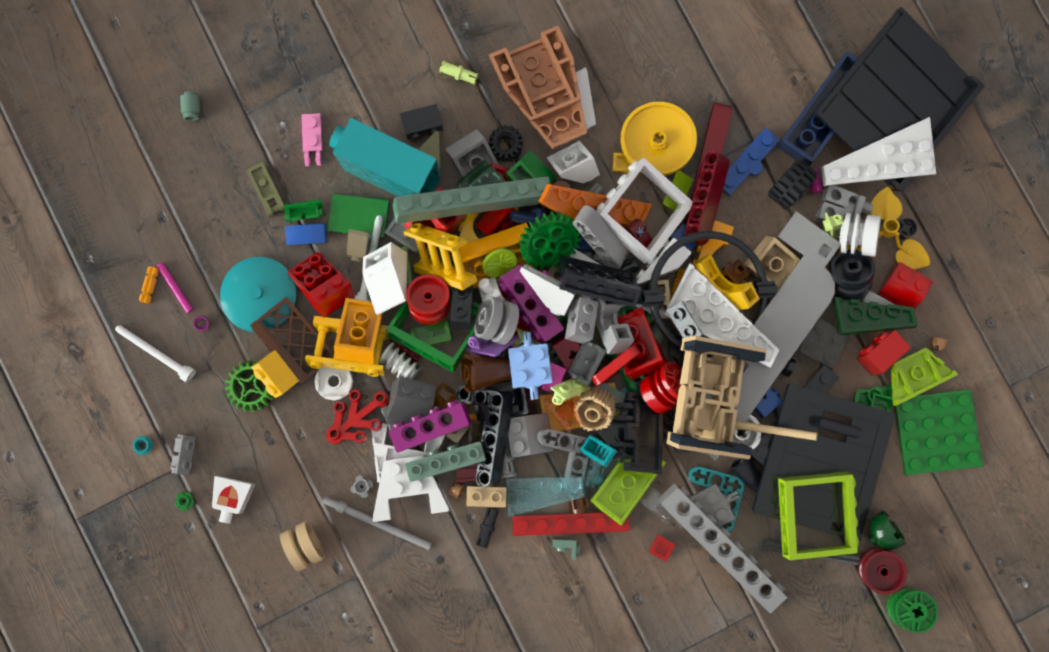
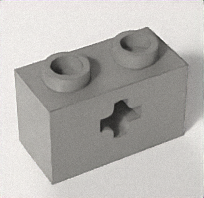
(581, 320)

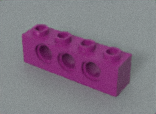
(528, 317)
(403, 441)

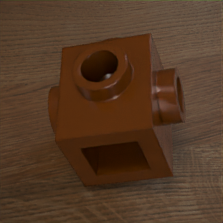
(736, 272)

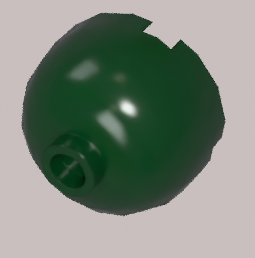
(885, 532)

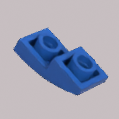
(306, 234)

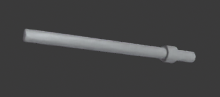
(342, 507)

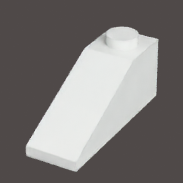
(548, 290)

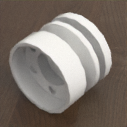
(860, 234)

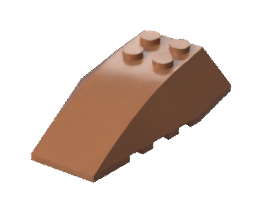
(544, 86)

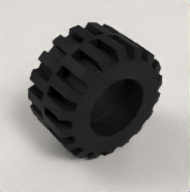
(792, 184)

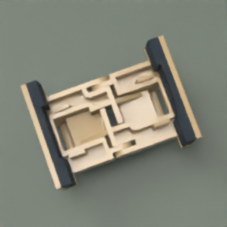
(708, 418)

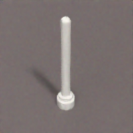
(362, 295)
(185, 372)

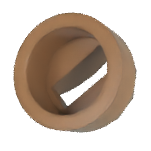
(936, 341)
(456, 490)

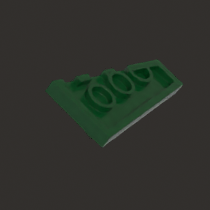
(865, 317)

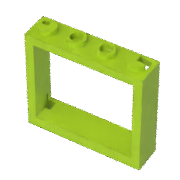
(787, 515)

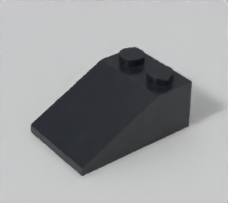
(521, 401)

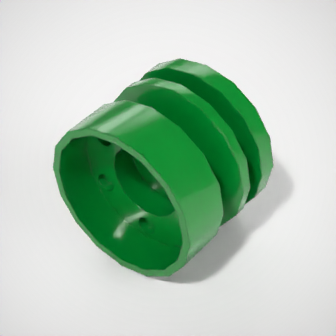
(903, 602)

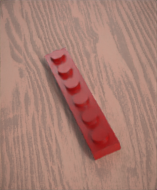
(566, 524)

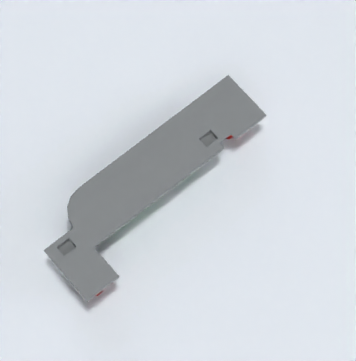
(792, 309)

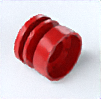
(662, 387)

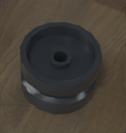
(852, 274)

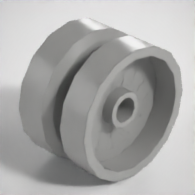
(496, 320)

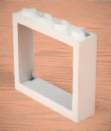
(633, 245)

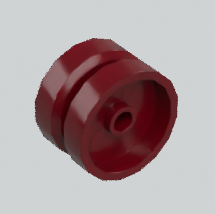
(885, 581)

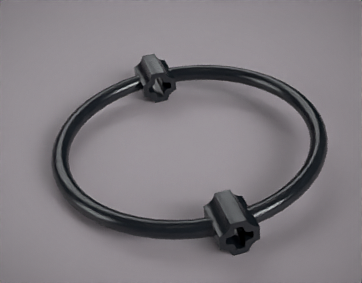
(655, 297)

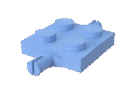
(530, 365)

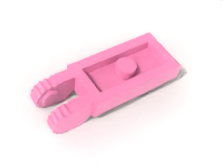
(312, 137)

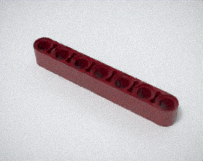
(714, 138)

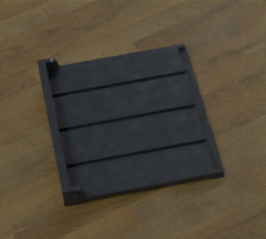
(895, 85)

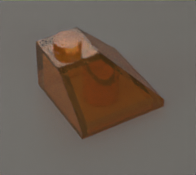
(562, 413)

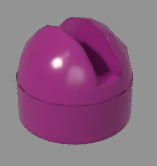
(204, 326)

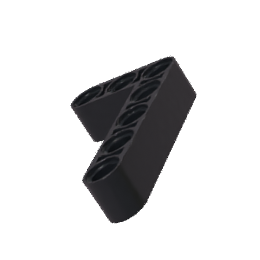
(491, 429)

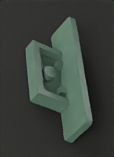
(446, 461)

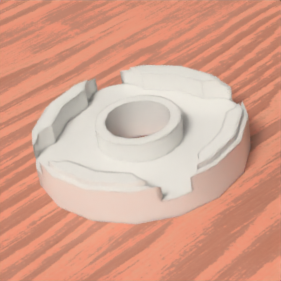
(333, 393)

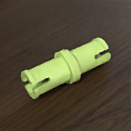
(459, 72)

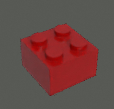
(883, 352)

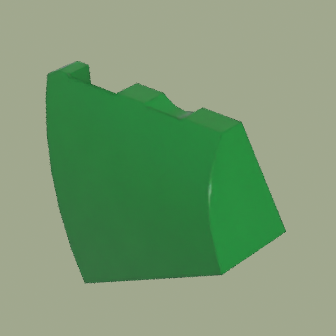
(877, 397)

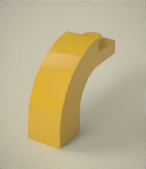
(740, 295)

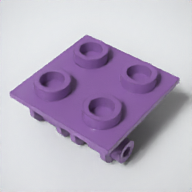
(487, 347)

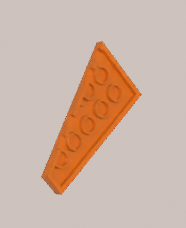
(572, 200)

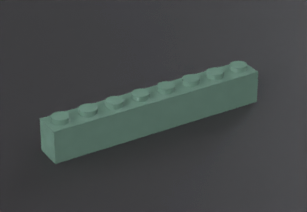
(468, 200)

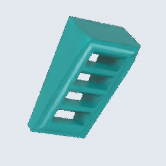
(591, 444)

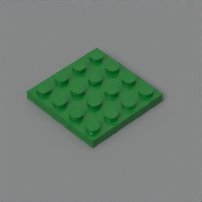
(938, 432)

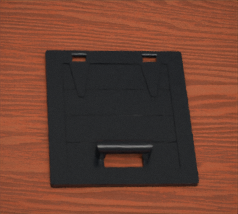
(859, 455)

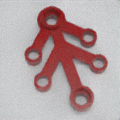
(355, 419)

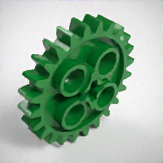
(549, 240)

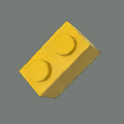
(274, 374)

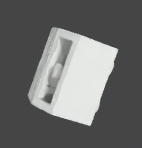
(669, 268)
(386, 277)

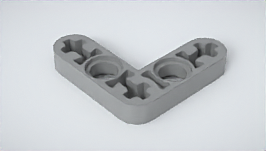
(571, 447)

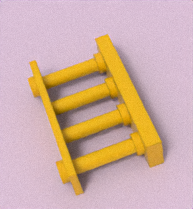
(453, 276)
(326, 325)

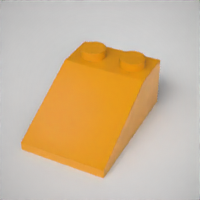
(358, 332)

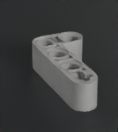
(607, 246)

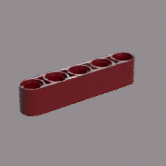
(707, 194)

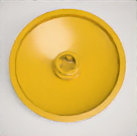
(660, 135)

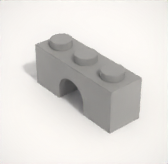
(615, 336)

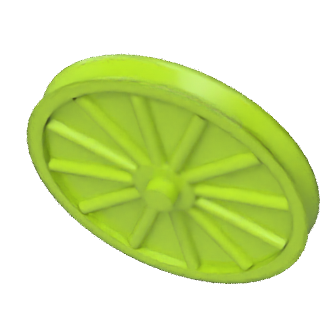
(499, 262)

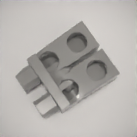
(840, 201)

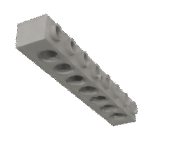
(770, 598)

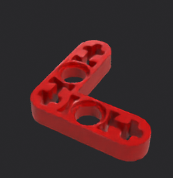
(613, 368)

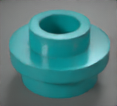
(137, 445)

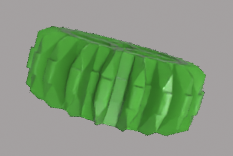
(241, 401)

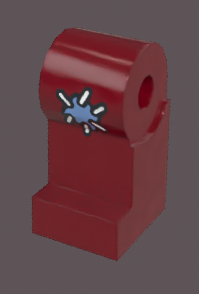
(639, 232)

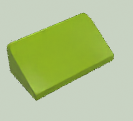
(683, 183)

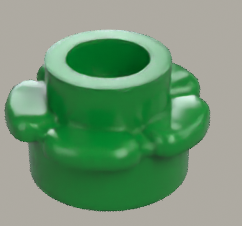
(189, 501)

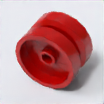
(428, 299)

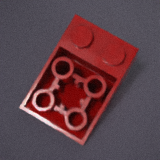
(321, 284)

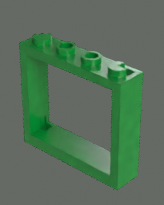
(395, 333)

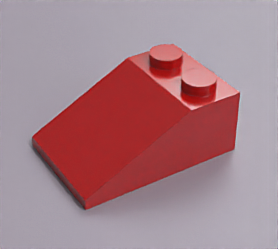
(651, 354)

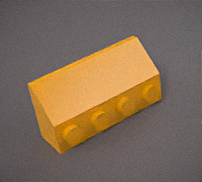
(476, 251)

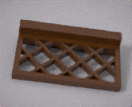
(273, 344)

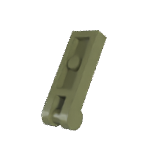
(265, 188)

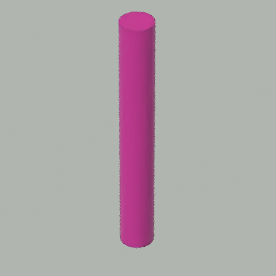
(174, 287)

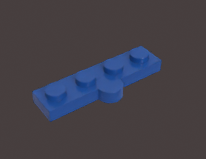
(749, 161)

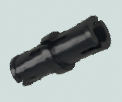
(487, 527)

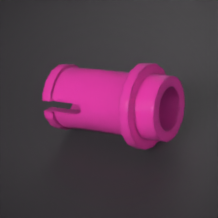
(816, 186)

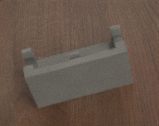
(586, 361)

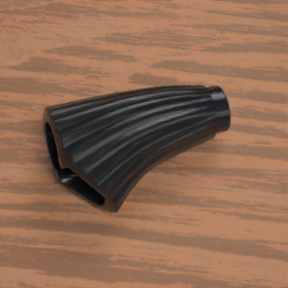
(746, 472)

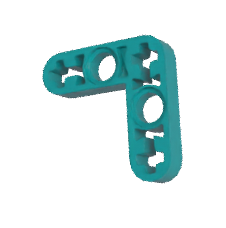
(728, 490)

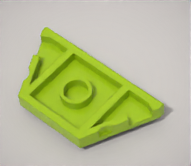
(917, 374)

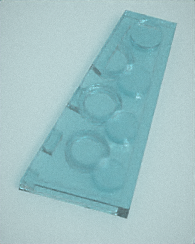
(533, 493)

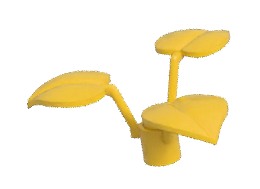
(890, 208)

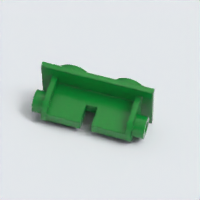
(303, 210)

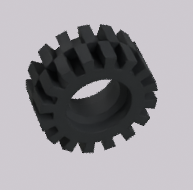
(506, 132)

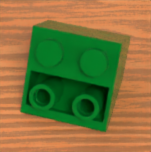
(527, 168)

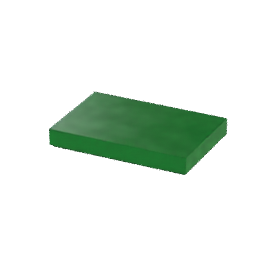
(356, 214)

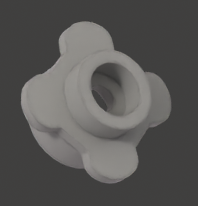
(361, 491)

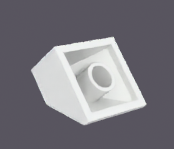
(574, 163)

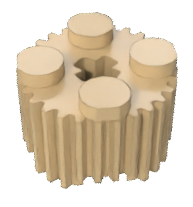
(595, 409)

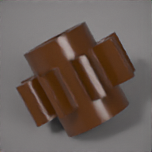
(578, 505)

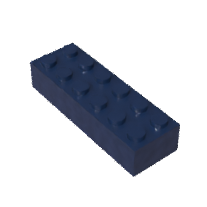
(809, 133)

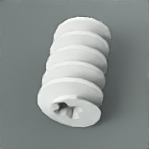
(398, 363)

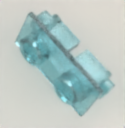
(594, 477)

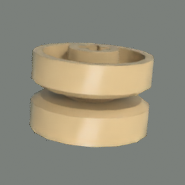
(302, 546)

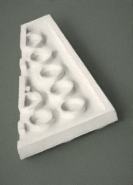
(893, 157)
(717, 315)

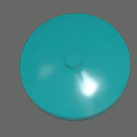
(254, 289)

